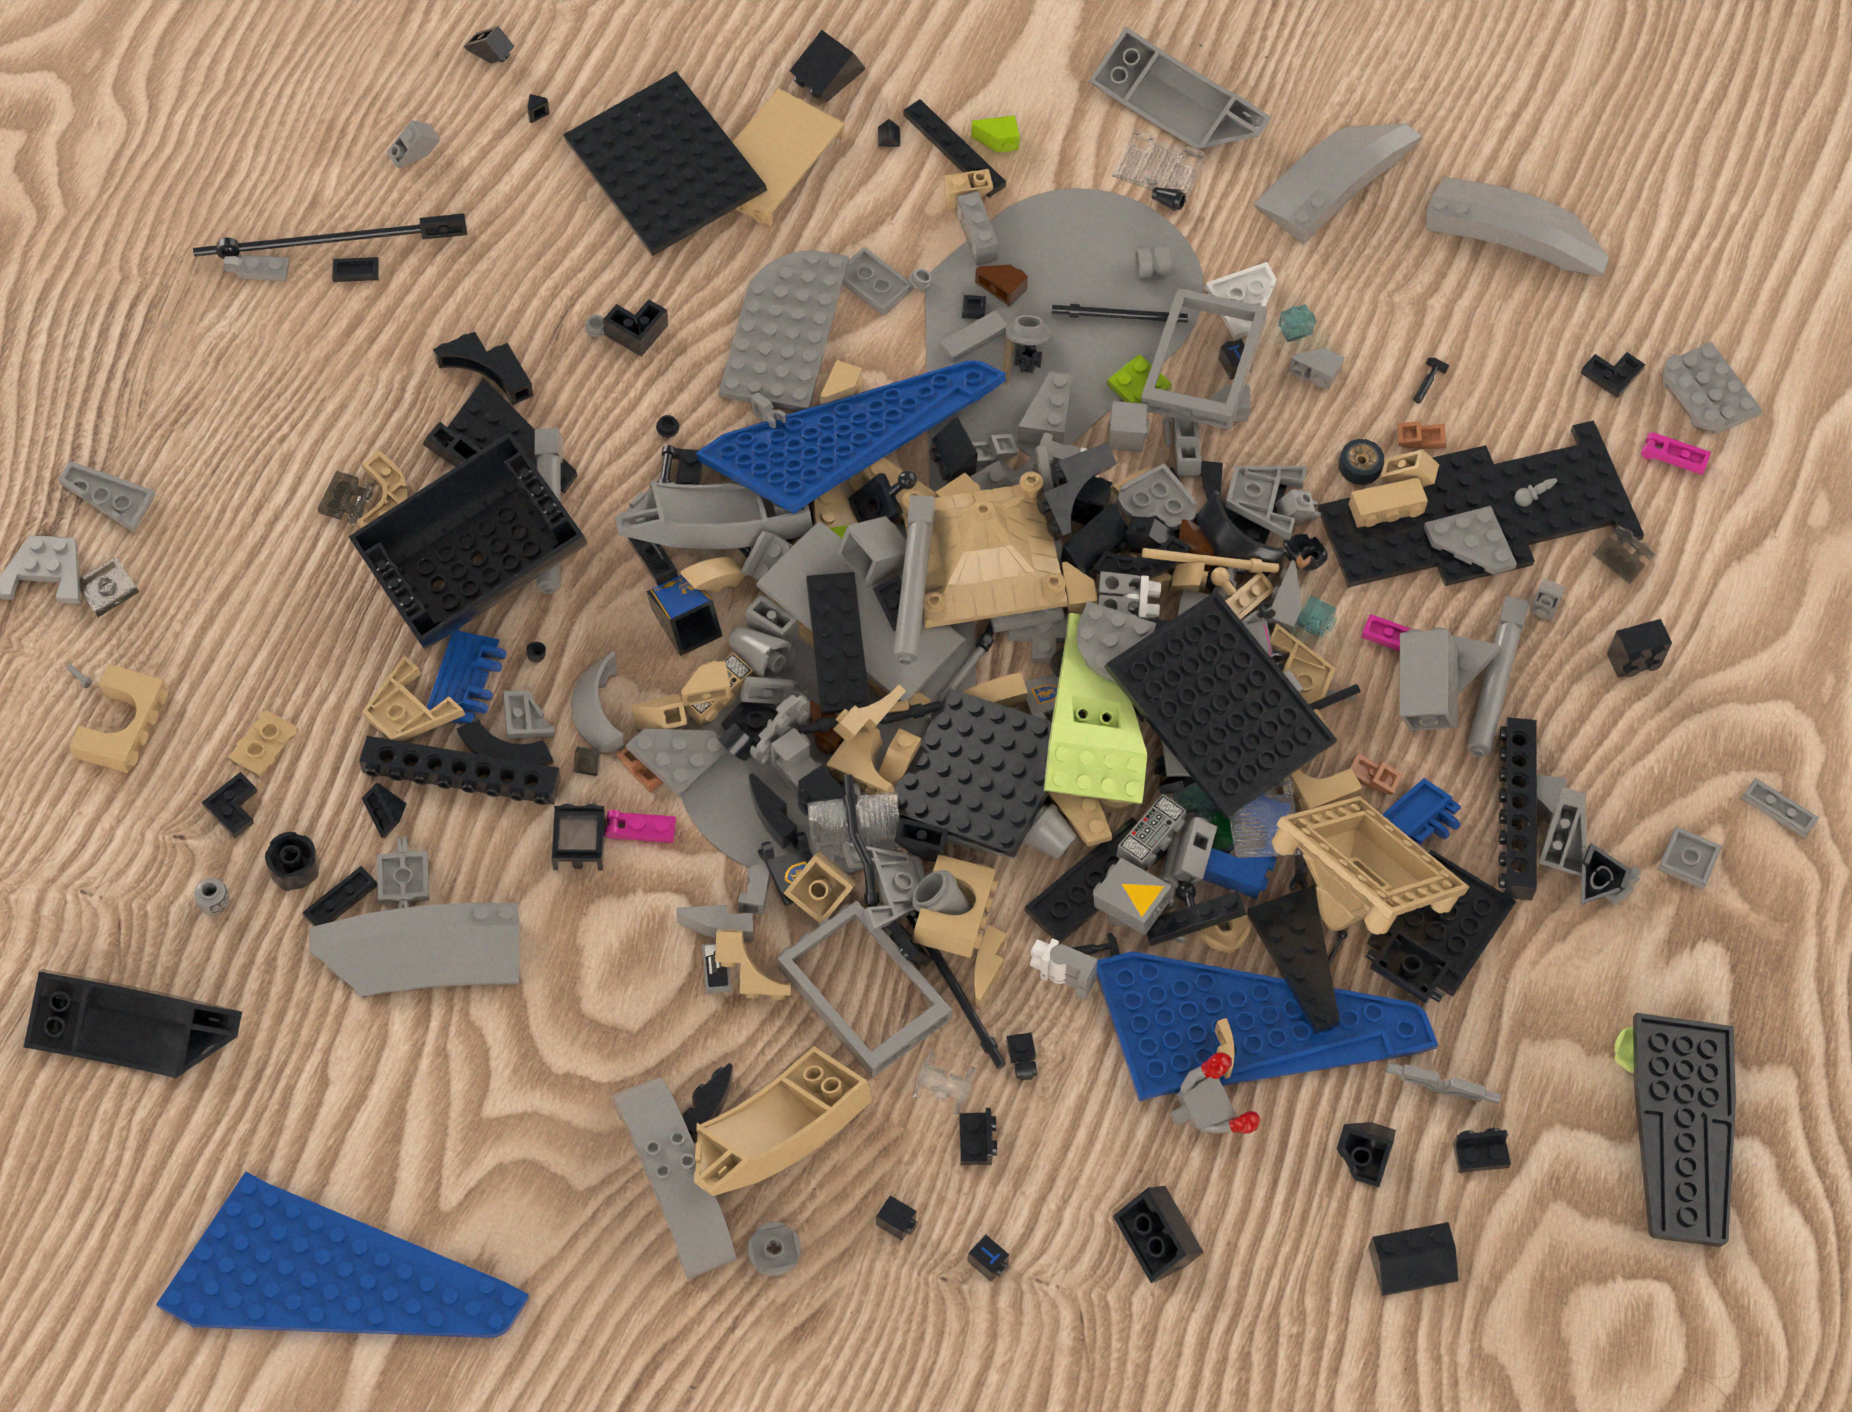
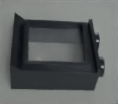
(578, 835)

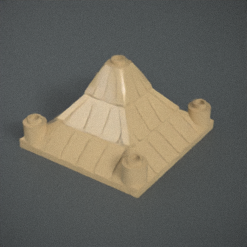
(990, 555)
(1365, 865)

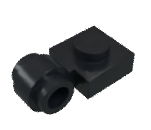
(1022, 1050)

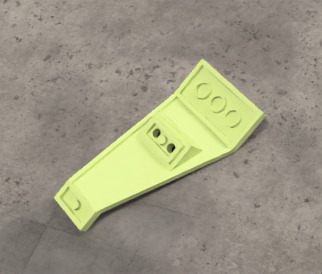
(1088, 753)

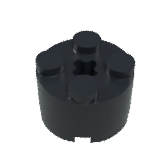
(292, 861)

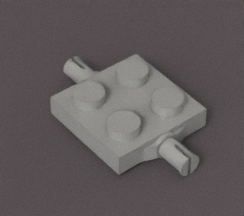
(403, 876)

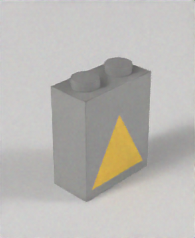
(1132, 895)

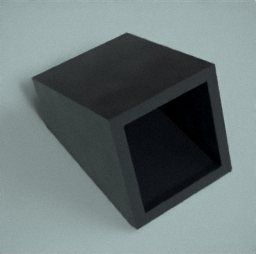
(826, 67)

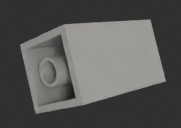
(1428, 679)

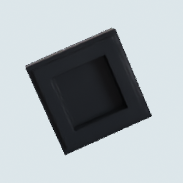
(973, 306)

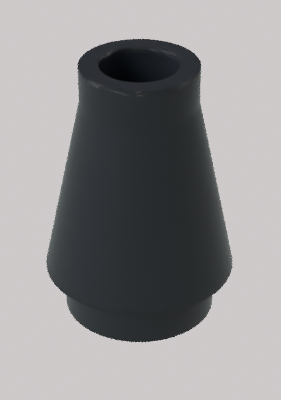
(1169, 197)

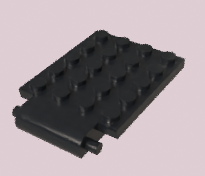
(1440, 949)

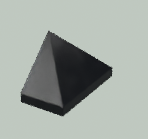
(383, 808)

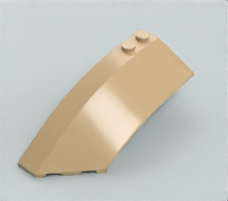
(778, 1123)

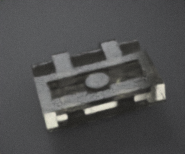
(339, 494)
(1619, 559)

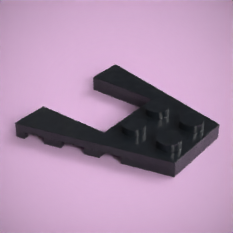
(1212, 480)

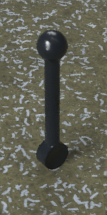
(1342, 934)

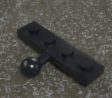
(1195, 916)

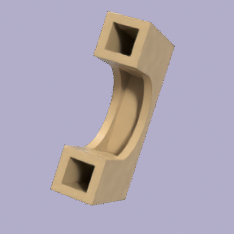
(121, 748)
(1318, 792)
(959, 932)

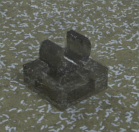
(587, 761)

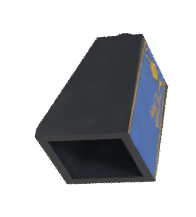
(685, 614)

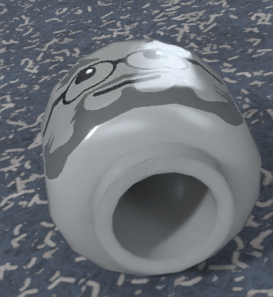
(211, 896)

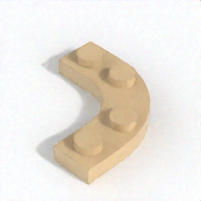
(390, 480)

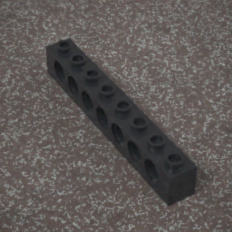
(402, 753)
(1514, 884)

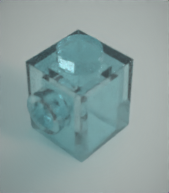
(1297, 322)
(1317, 617)

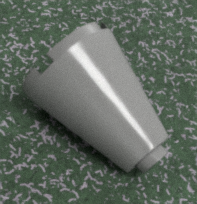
(762, 652)

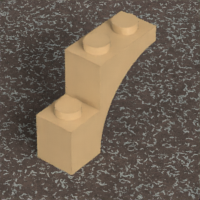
(753, 982)

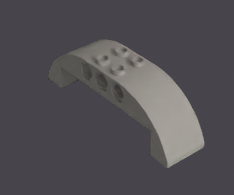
(670, 1166)

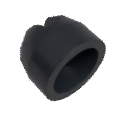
(536, 652)

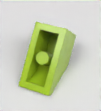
(997, 133)

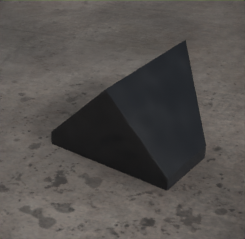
(1601, 875)

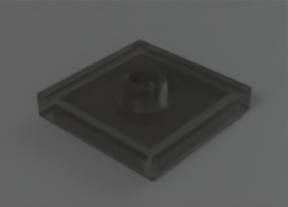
(107, 587)

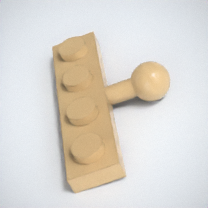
(1247, 596)

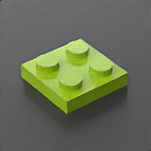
(1132, 378)

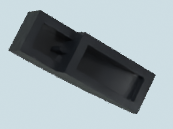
(449, 446)
(772, 812)

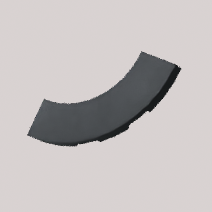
(1138, 565)
(484, 743)

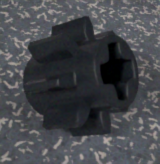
(1028, 358)

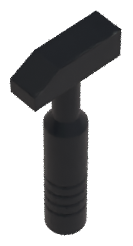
(1436, 364)
(1093, 948)

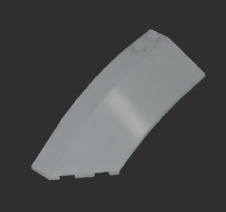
(1175, 95)
(1333, 175)
(1515, 222)
(708, 517)
(422, 947)

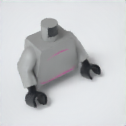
(1259, 629)

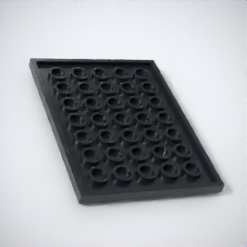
(664, 163)
(1220, 704)

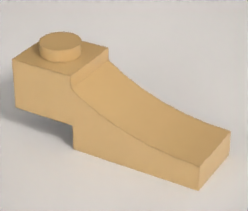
(853, 720)

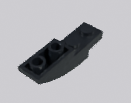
(709, 1099)

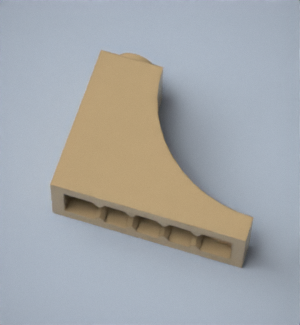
(859, 759)

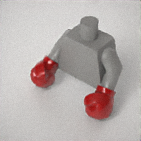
(1206, 1102)

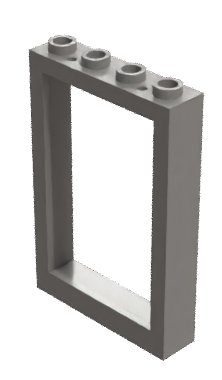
(1196, 408)
(900, 1042)

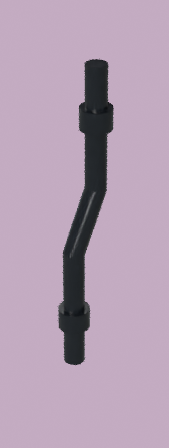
(916, 711)
(850, 800)

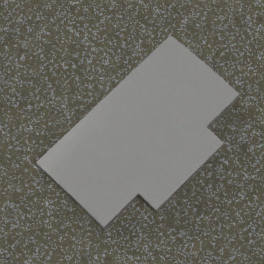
(818, 555)

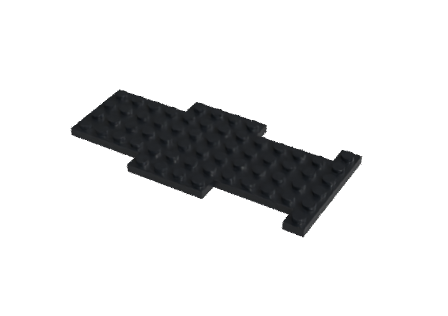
(1581, 500)

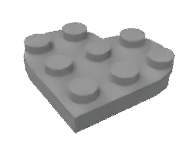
(1157, 496)
(792, 713)

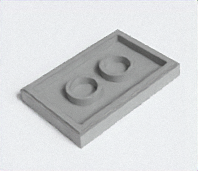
(875, 281)

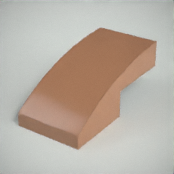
(1422, 437)
(639, 770)
(1375, 776)

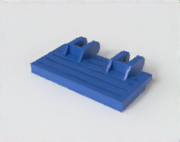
(462, 676)
(1421, 810)

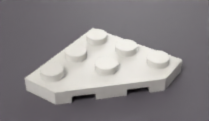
(1248, 286)

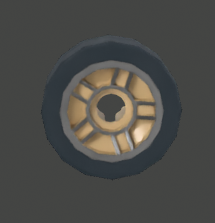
(1361, 451)

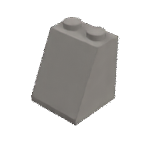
(873, 549)

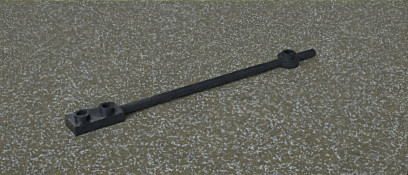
(429, 227)

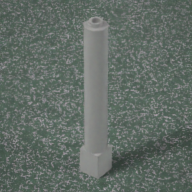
(549, 459)
(909, 620)
(1497, 677)

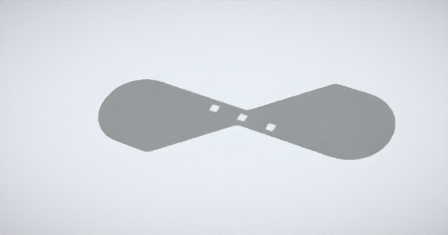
(1074, 251)

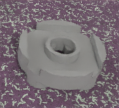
(766, 1262)

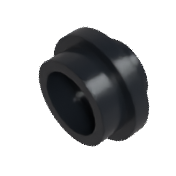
(667, 426)

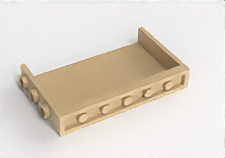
(782, 146)

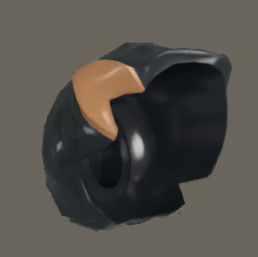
(1306, 552)

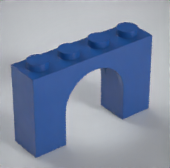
(1239, 874)

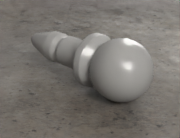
(1525, 496)

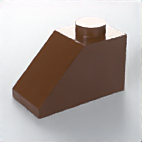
(1002, 282)
(1193, 536)
(827, 741)

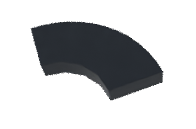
(1175, 784)

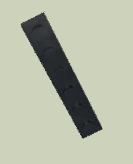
(950, 143)

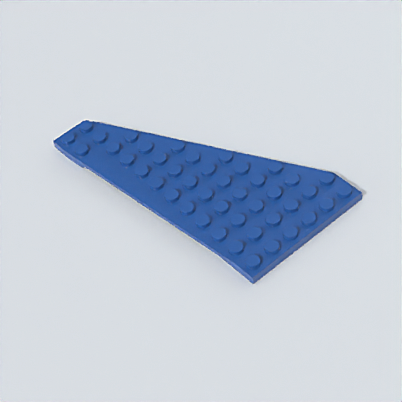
(844, 436)
(1170, 1011)
(307, 1268)

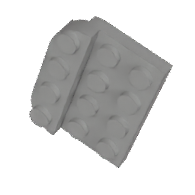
(1709, 389)

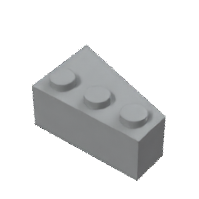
(1047, 411)
(1567, 834)

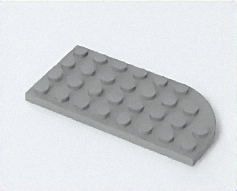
(785, 329)

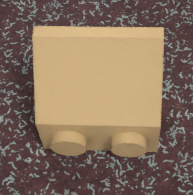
(820, 887)

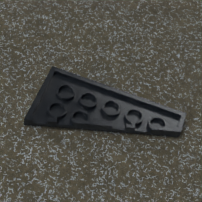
(490, 417)
(1296, 943)

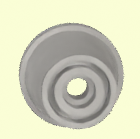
(1050, 832)
(940, 894)

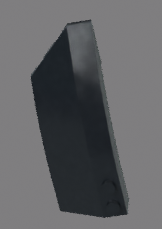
(125, 1024)

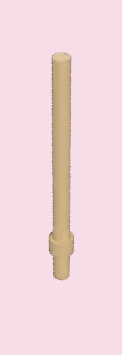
(1252, 565)

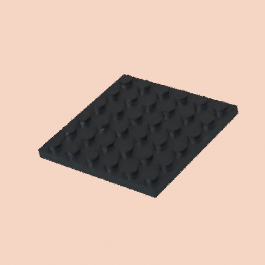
(978, 773)

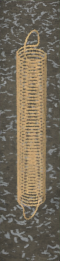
(1006, 357)

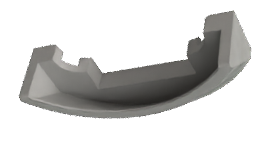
(587, 711)

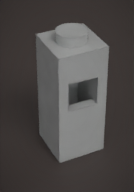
(1193, 850)

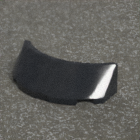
(1229, 540)

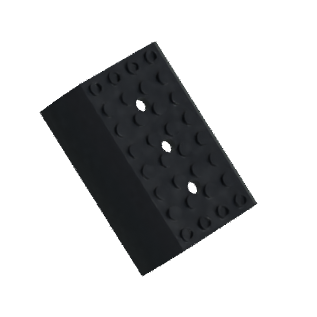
(452, 522)

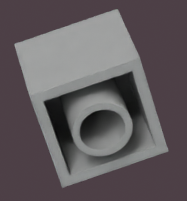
(1128, 426)

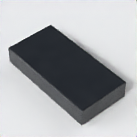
(355, 269)

